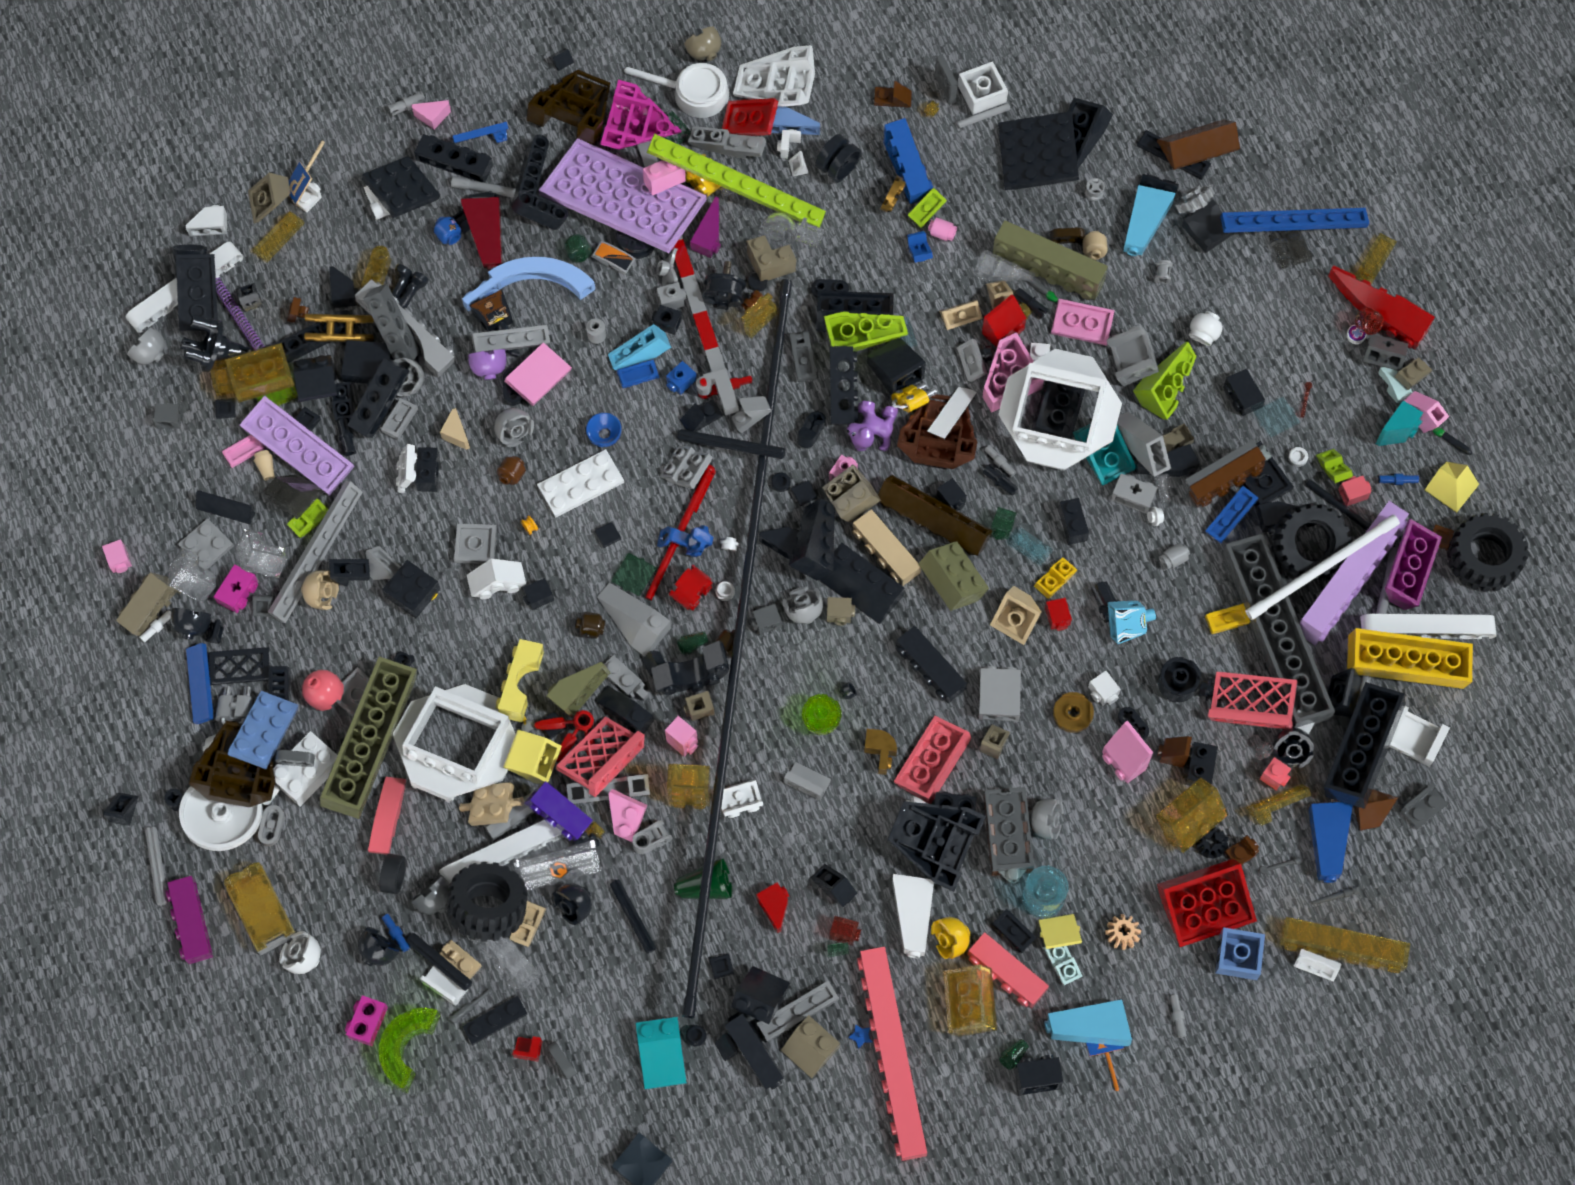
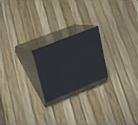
(562, 59)
(652, 660)

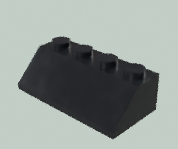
(853, 302)
(863, 582)

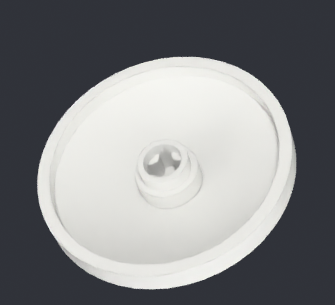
(217, 824)

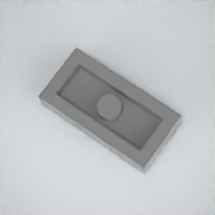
(972, 360)
(399, 418)

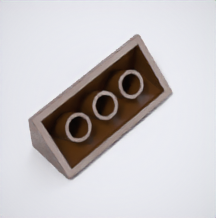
(1200, 143)

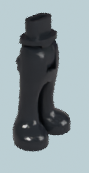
(404, 275)

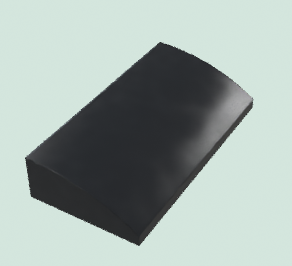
(1058, 409)

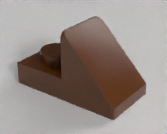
(893, 97)

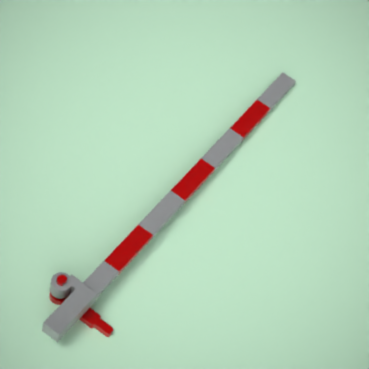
(717, 380)

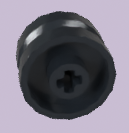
(838, 158)

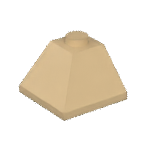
(1016, 615)

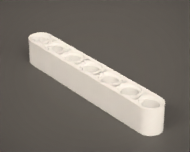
(166, 299)
(1432, 625)
(507, 848)

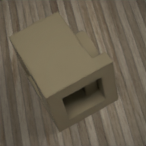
(703, 700)

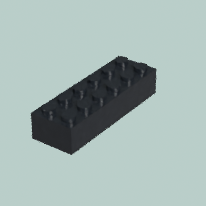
(1365, 745)

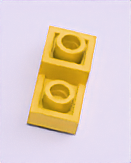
(1055, 578)

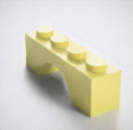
(526, 659)

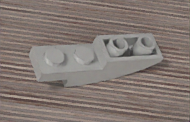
(728, 144)

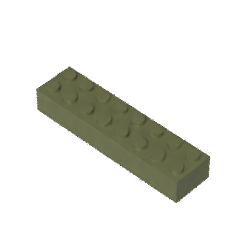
(368, 738)

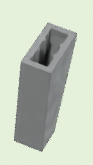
(1144, 443)

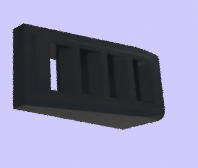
(279, 670)

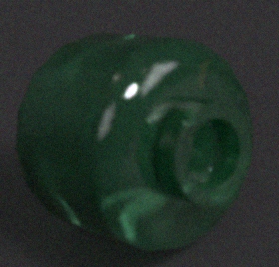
(577, 247)

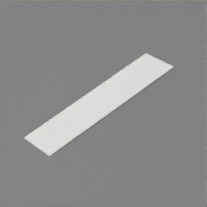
(952, 412)

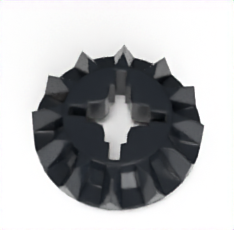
(1217, 849)

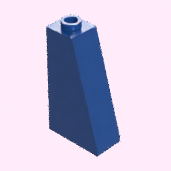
(1329, 835)

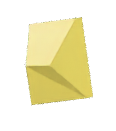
(1452, 485)

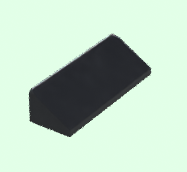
(224, 507)

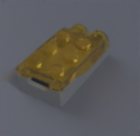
(259, 908)

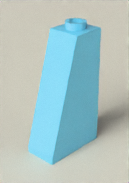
(1147, 215)
(1096, 1024)

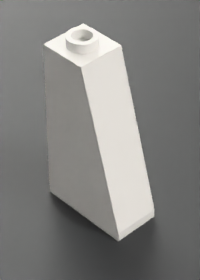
(913, 908)

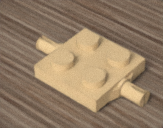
(491, 804)

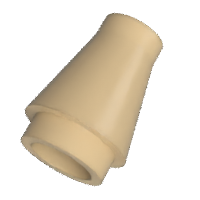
(264, 463)

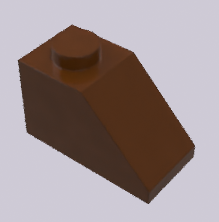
(1175, 750)

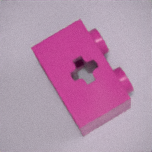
(236, 579)

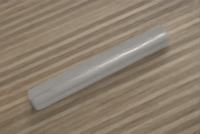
(156, 866)

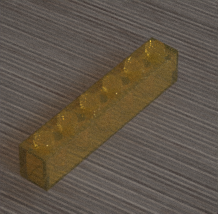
(1345, 944)

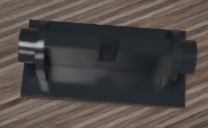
(1157, 183)

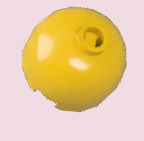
(952, 937)

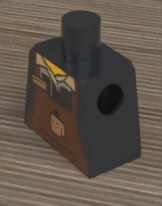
(492, 312)

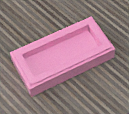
(242, 450)

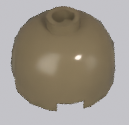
(705, 45)

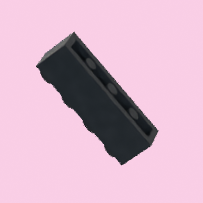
(930, 664)

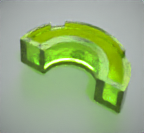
(396, 1037)

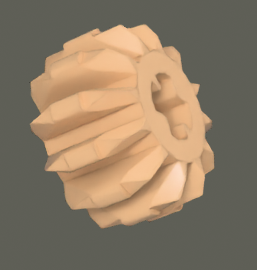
(1115, 934)

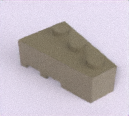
(146, 603)

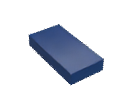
(638, 373)

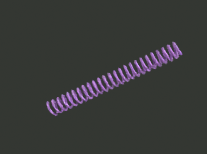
(236, 319)

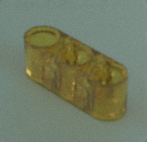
(377, 265)

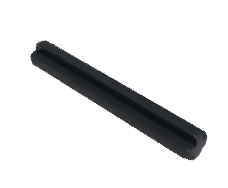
(633, 916)
(439, 962)

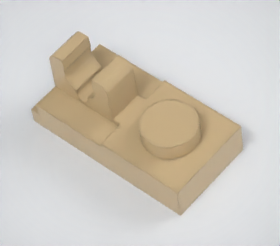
(460, 959)

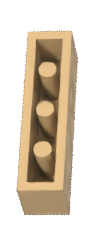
(886, 548)

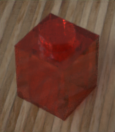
(845, 931)

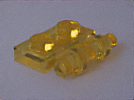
(759, 315)

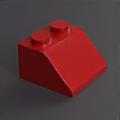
(1004, 321)

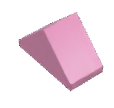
(432, 112)

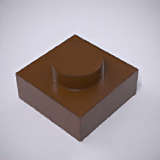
(1446, 535)

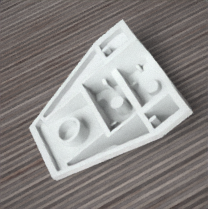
(781, 76)

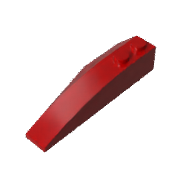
(1401, 317)

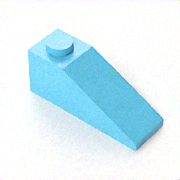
(640, 348)

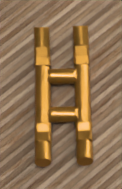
(330, 319)

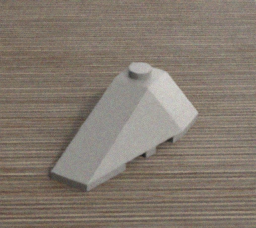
(637, 621)

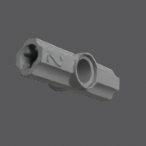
(517, 815)

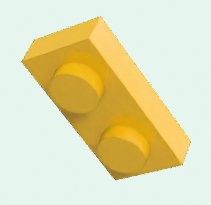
(1227, 619)

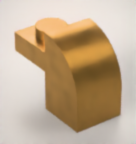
(883, 744)

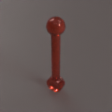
(1308, 385)

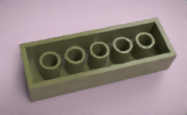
(1050, 260)

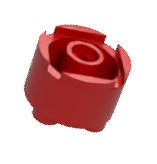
(690, 587)

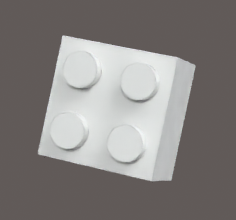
(982, 88)

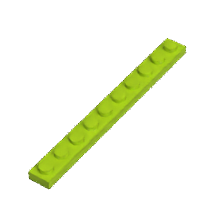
(734, 181)

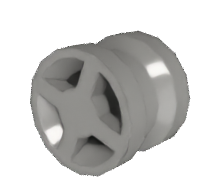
(1094, 185)

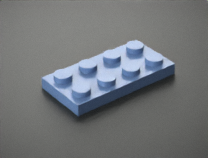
(263, 730)

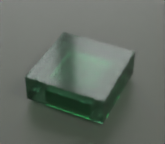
(837, 949)

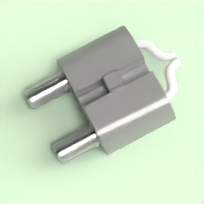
(234, 708)

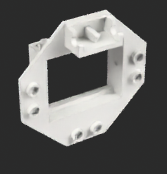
(1070, 370)
(438, 774)

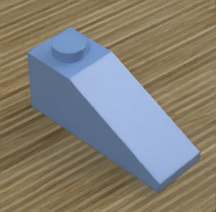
(790, 119)

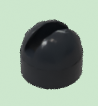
(848, 690)

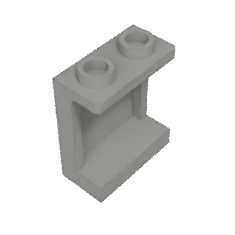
(1133, 355)
(999, 694)

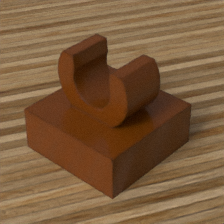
(296, 310)

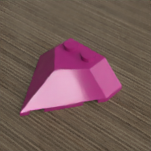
(634, 119)

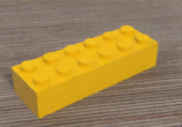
(1410, 658)

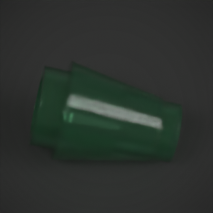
(691, 642)
(1013, 1054)

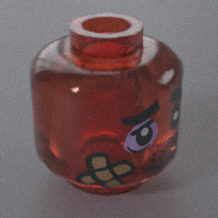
(1369, 321)

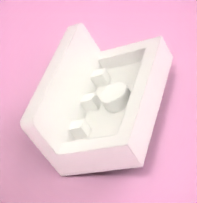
(741, 798)

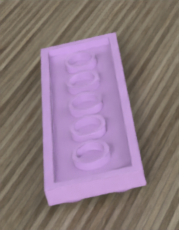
(297, 445)

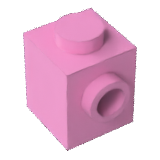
(841, 465)

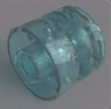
(1045, 892)

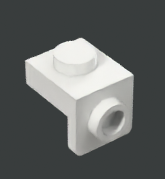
(788, 136)

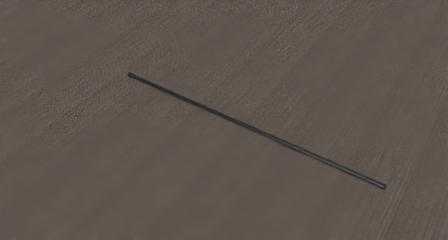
(690, 999)

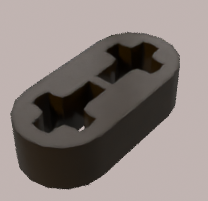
(1067, 235)

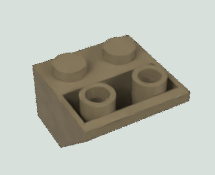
(851, 494)

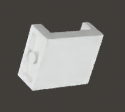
(1418, 738)

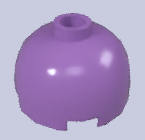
(488, 363)

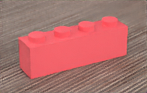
(1008, 971)

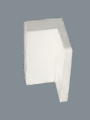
(443, 986)

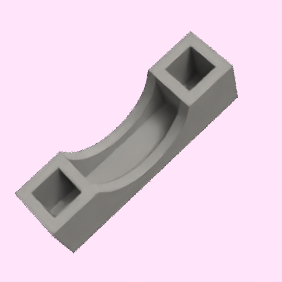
(630, 786)

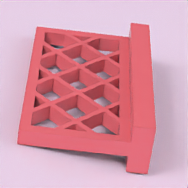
(1247, 717)
(615, 763)

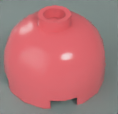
(322, 689)

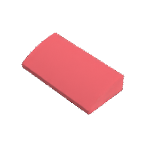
(933, 759)

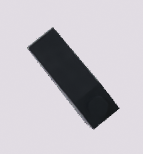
(1181, 460)
(625, 710)

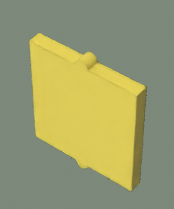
(1060, 931)

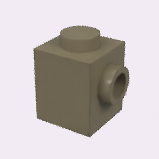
(840, 610)

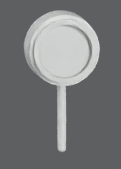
(699, 89)

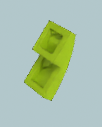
(1333, 465)
(309, 519)

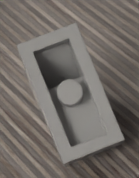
(753, 410)

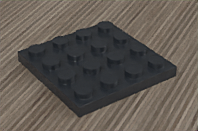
(1038, 151)

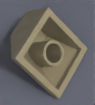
(267, 195)

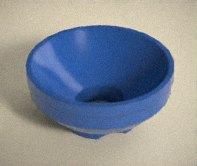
(603, 421)

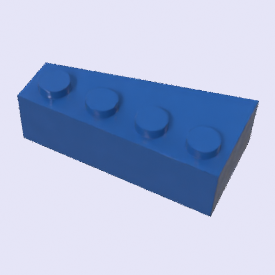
(906, 160)

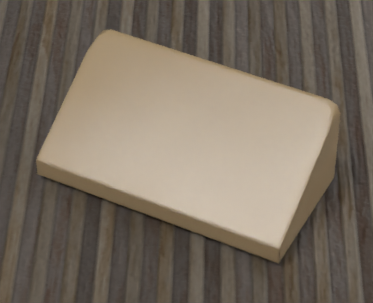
(961, 314)

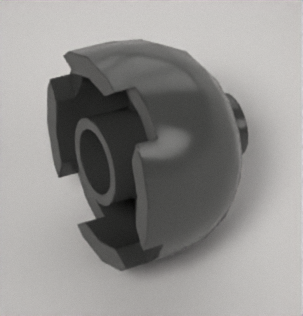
(433, 897)

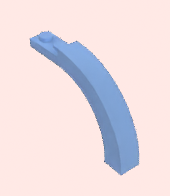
(532, 268)

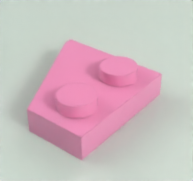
(625, 814)

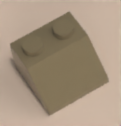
(810, 1046)

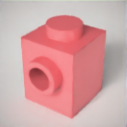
(1355, 490)
(1276, 774)

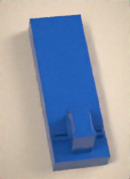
(498, 131)
(1232, 514)

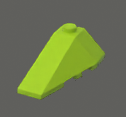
(1160, 389)

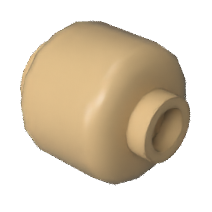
(1095, 245)

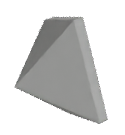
(381, 564)

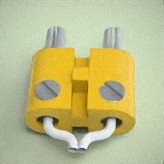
(912, 397)

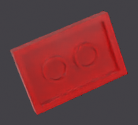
(750, 117)

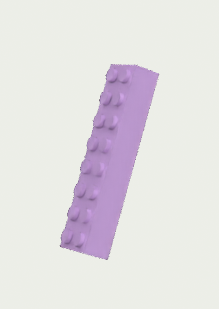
(1350, 578)

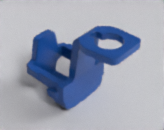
(694, 542)

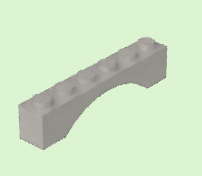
(435, 355)

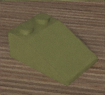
(577, 688)

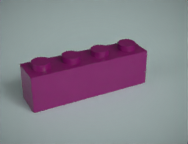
(189, 919)

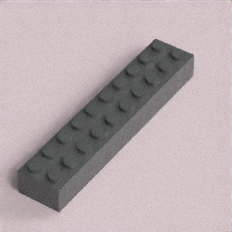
(1278, 629)

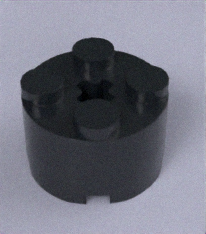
(1184, 670)

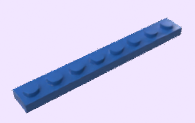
(1294, 220)

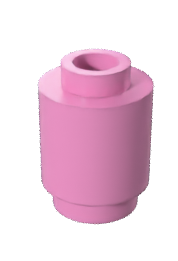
(942, 229)

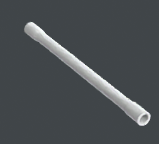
(1382, 528)

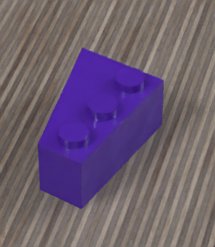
(558, 811)

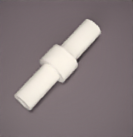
(156, 626)

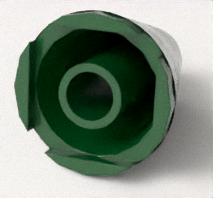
(689, 884)

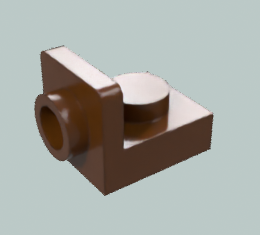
(1243, 850)

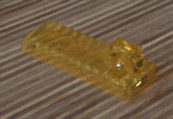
(278, 236)
(1375, 258)
(1263, 809)

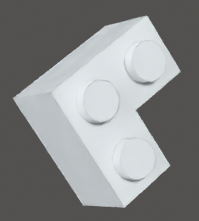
(496, 576)

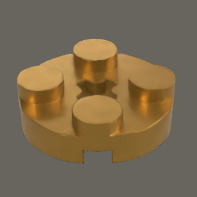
(890, 199)
(1081, 705)

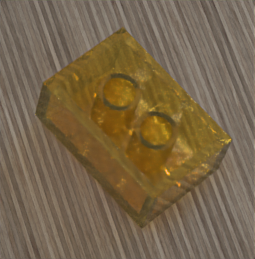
(259, 372)
(689, 785)
(1191, 815)
(969, 1000)

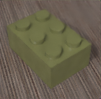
(953, 576)

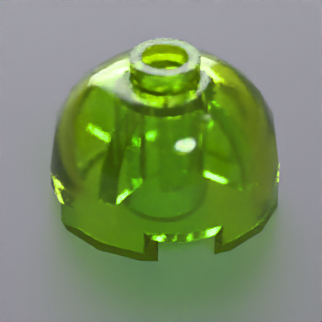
(821, 714)

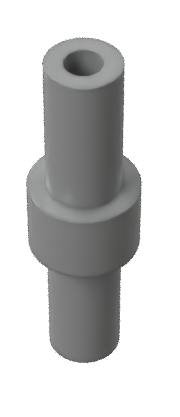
(1000, 461)
(1178, 1016)

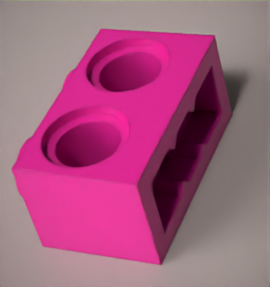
(371, 1021)

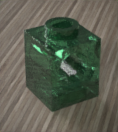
(1003, 523)

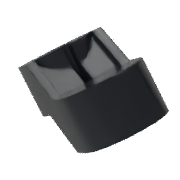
(807, 437)

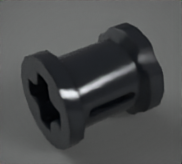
(170, 797)

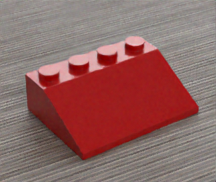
(1207, 902)

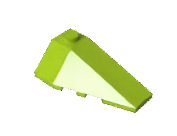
(863, 329)

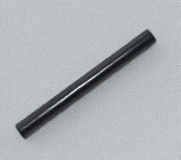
(1338, 504)

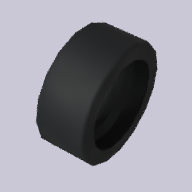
(392, 873)

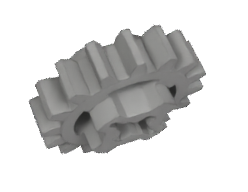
(1194, 199)

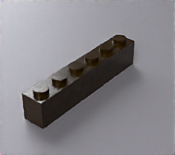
(934, 515)

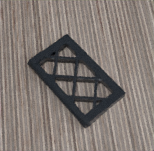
(229, 654)

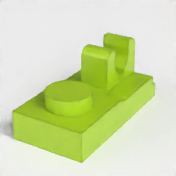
(927, 207)

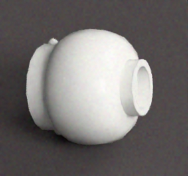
(1205, 328)

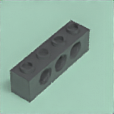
(391, 323)

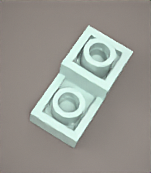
(1395, 388)
(1063, 964)

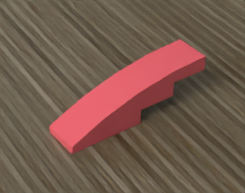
(387, 815)

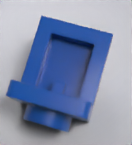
(919, 247)

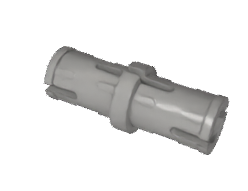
(406, 103)

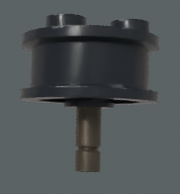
(724, 289)

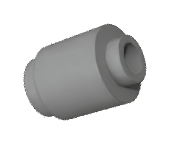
(596, 331)
(1174, 556)

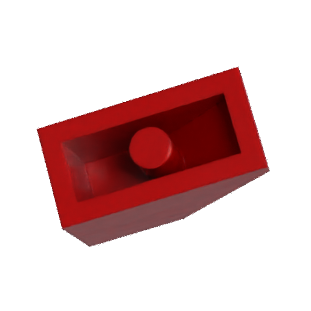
(774, 904)

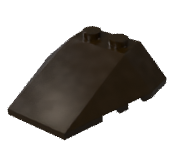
(228, 778)

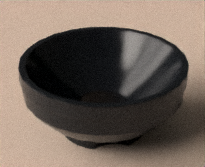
(189, 249)

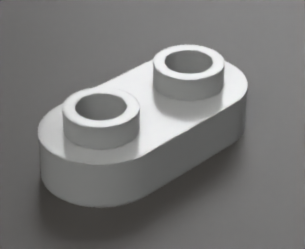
(271, 826)

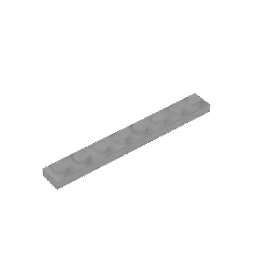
(315, 551)

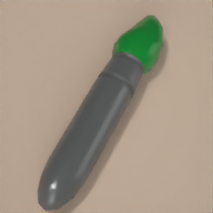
(1042, 289)

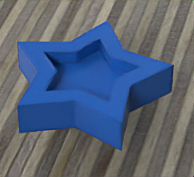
(861, 1036)

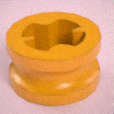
(529, 525)

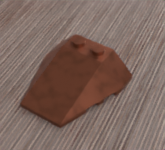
(934, 450)

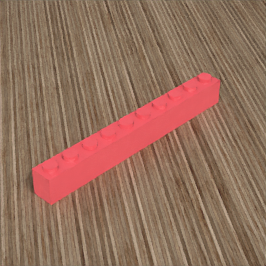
(893, 1054)

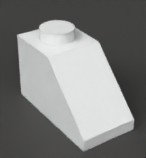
(208, 222)

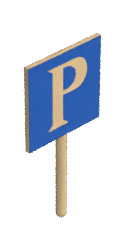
(300, 178)

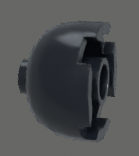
(190, 622)
(1293, 747)
(573, 901)
(376, 948)

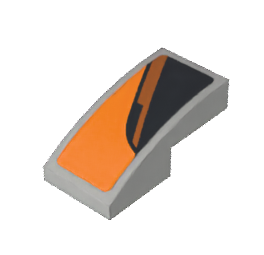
(613, 256)

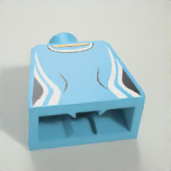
(1128, 620)

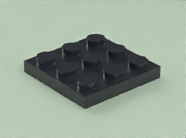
(400, 186)

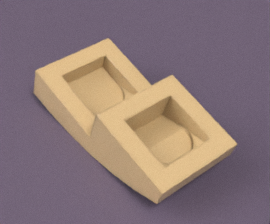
(527, 930)

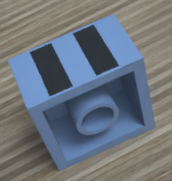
(1240, 953)

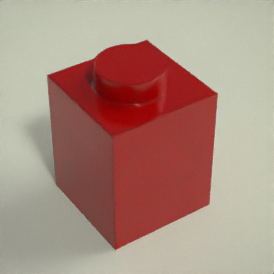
(1058, 614)

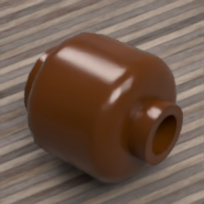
(511, 470)

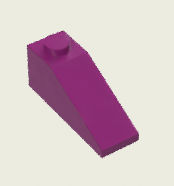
(707, 235)

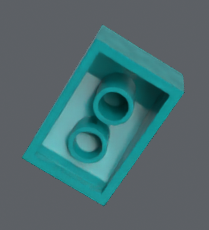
(1110, 460)
(661, 1053)

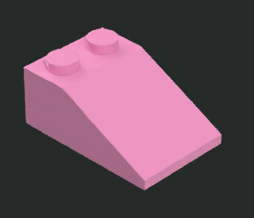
(1127, 753)

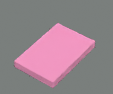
(1082, 322)
(537, 374)

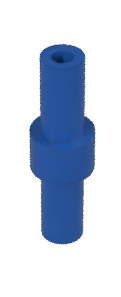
(1398, 479)
(395, 932)

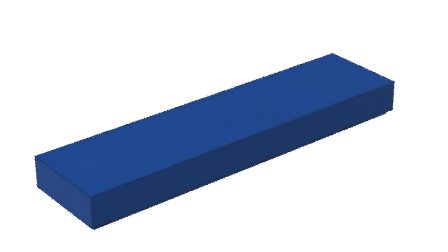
(199, 683)

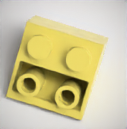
(532, 757)

